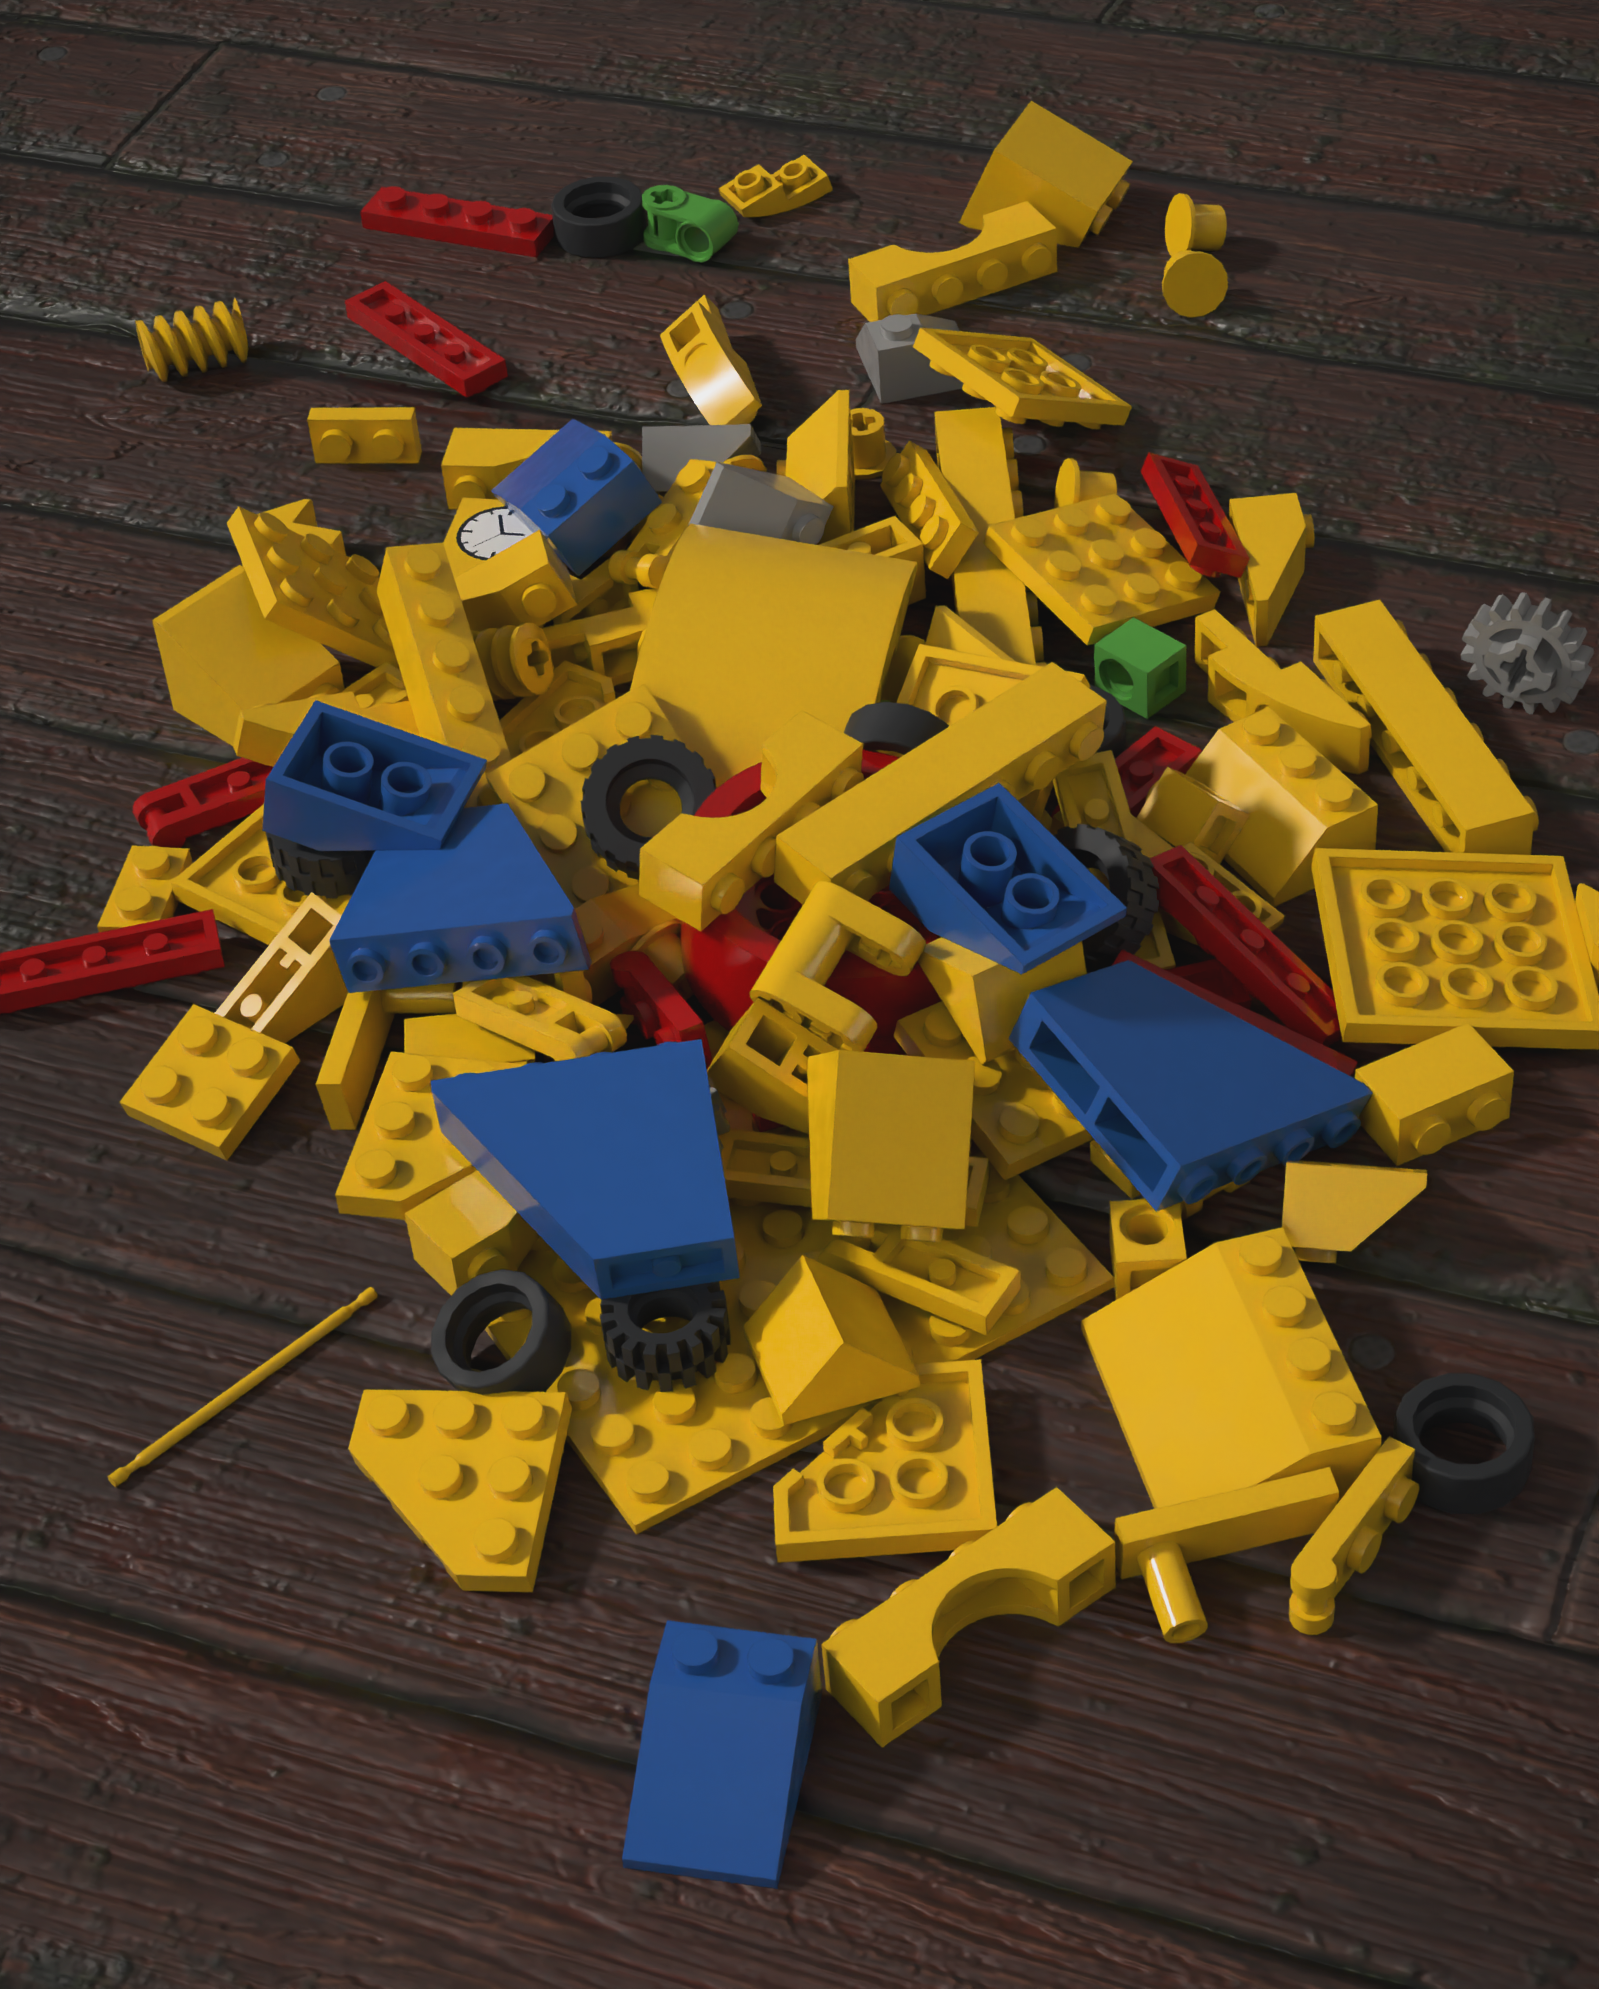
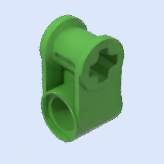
(689, 224)

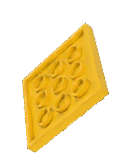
(1455, 942)

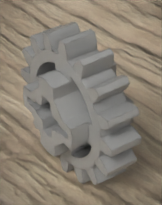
(1527, 653)

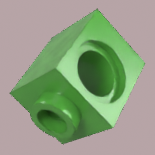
(1140, 667)

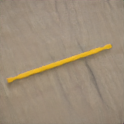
(242, 1387)

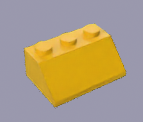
(823, 462)
(1292, 802)

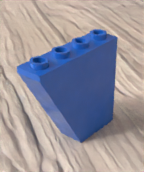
(459, 911)
(1179, 1084)
(605, 1162)

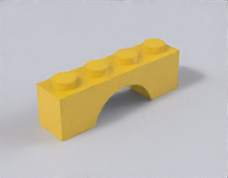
(1009, 251)
(707, 864)
(1035, 1564)

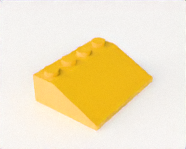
(1230, 1375)

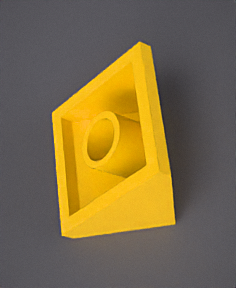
(988, 996)
(826, 1344)

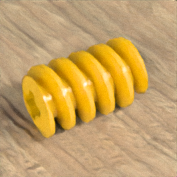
(193, 340)
(515, 660)

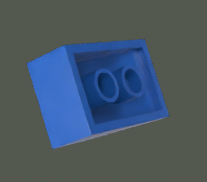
(578, 494)
(366, 786)
(999, 883)
(722, 1753)

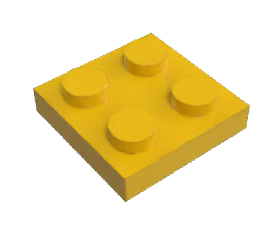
(210, 1082)

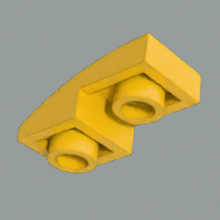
(764, 194)

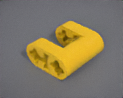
(811, 949)

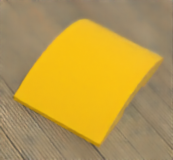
(765, 630)

